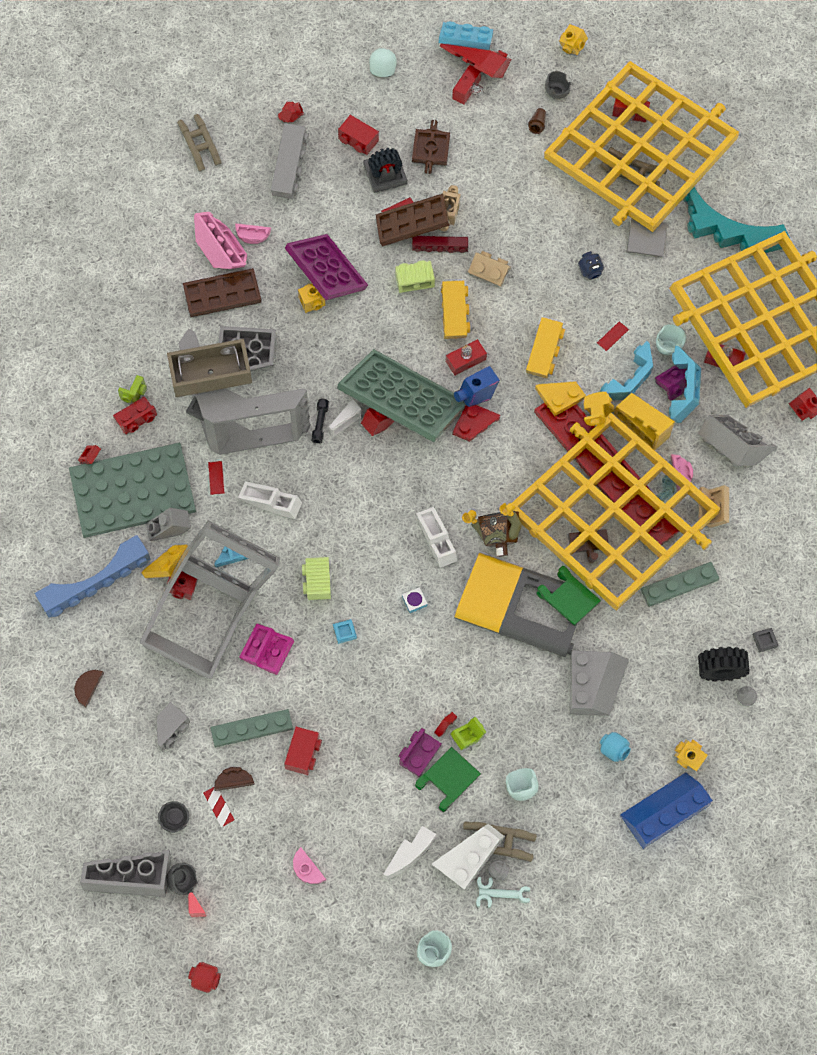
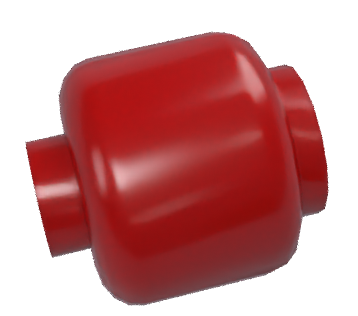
(204, 977)

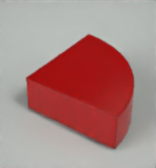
(449, 719)

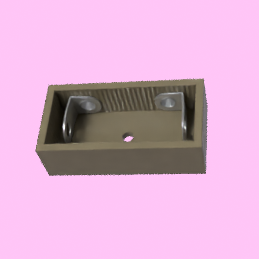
(191, 367)

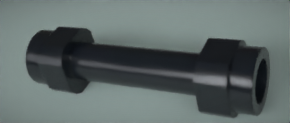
(322, 408)

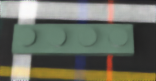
(679, 584)
(251, 728)

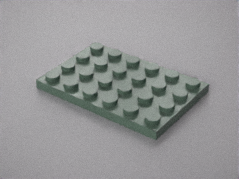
(402, 395)
(130, 489)

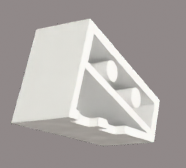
(469, 856)

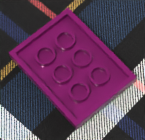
(326, 266)

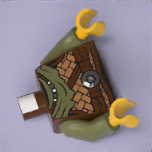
(497, 528)

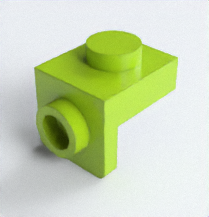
(137, 389)
(468, 733)

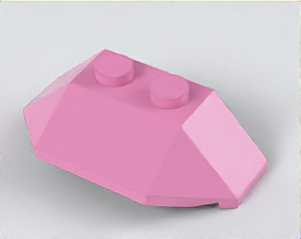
(218, 242)

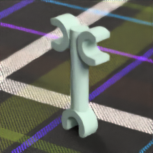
(485, 893)

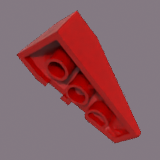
(486, 61)

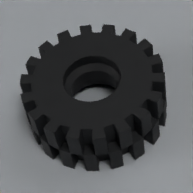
(723, 664)

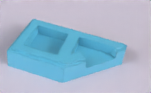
(227, 557)

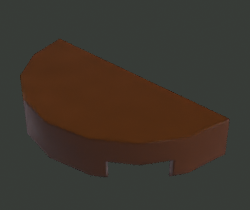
(86, 686)
(233, 778)

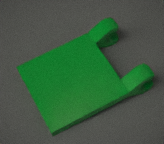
(571, 598)
(451, 775)

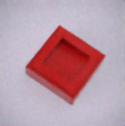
(89, 454)

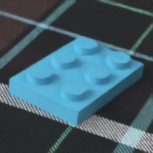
(466, 35)

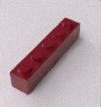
(440, 244)

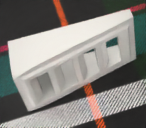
(347, 417)

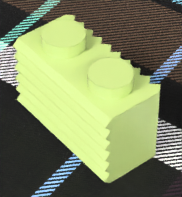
(414, 276)
(317, 578)

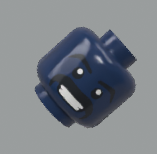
(591, 265)

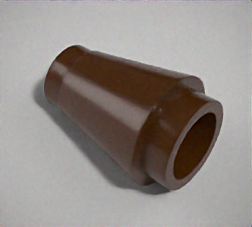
(537, 122)

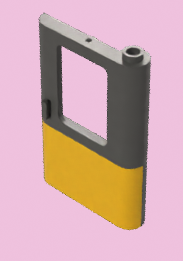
(493, 598)

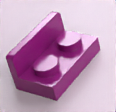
(672, 381)
(419, 752)

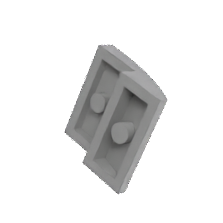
(645, 241)

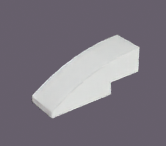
(270, 499)
(437, 537)
(410, 853)

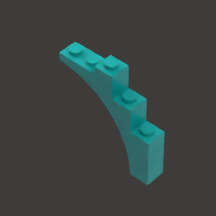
(726, 232)

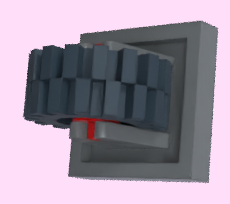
(385, 170)

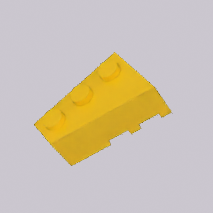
(455, 309)
(545, 348)
(644, 420)

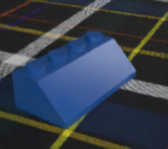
(666, 809)

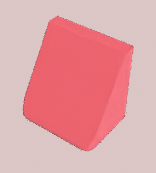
(195, 908)

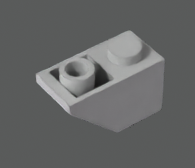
(168, 524)
(169, 725)

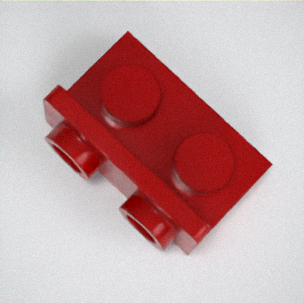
(135, 415)

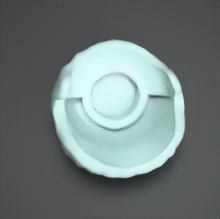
(382, 62)
(669, 338)
(522, 784)
(434, 949)

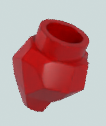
(291, 112)

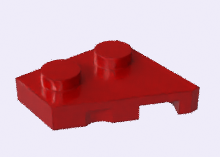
(474, 421)

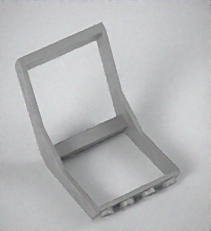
(224, 407)
(218, 579)

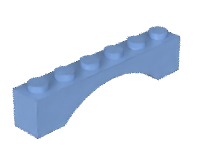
(58, 597)

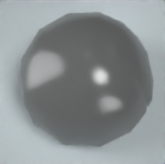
(557, 85)
(173, 816)
(182, 878)

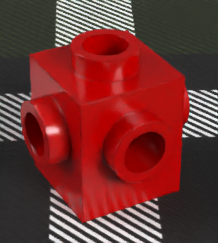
(805, 404)
(184, 586)

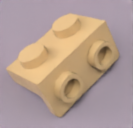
(488, 268)
(720, 497)

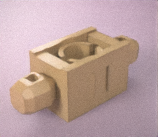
(452, 198)

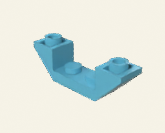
(644, 360)
(682, 408)

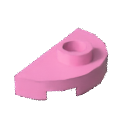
(252, 234)
(683, 467)
(306, 869)

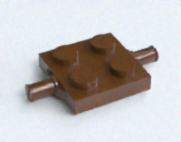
(431, 147)

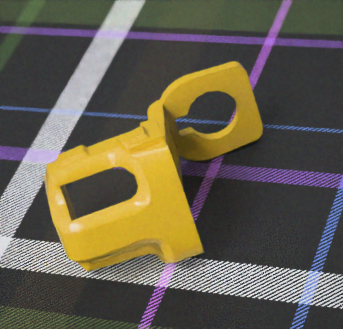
(599, 407)

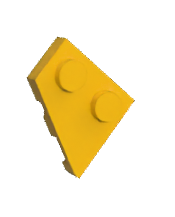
(560, 395)
(166, 563)

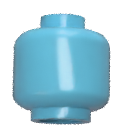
(615, 747)

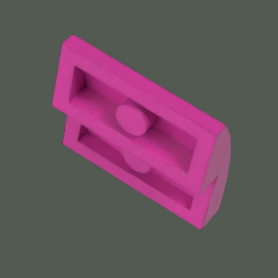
(266, 649)

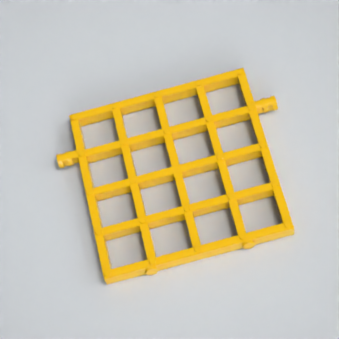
(642, 145)
(765, 317)
(614, 510)

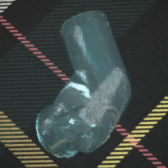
(668, 488)

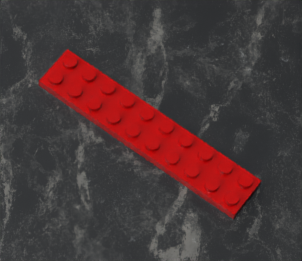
(610, 485)

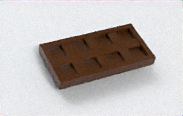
(412, 220)
(222, 292)

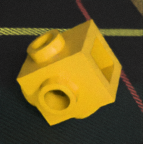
(573, 40)
(310, 298)
(696, 758)

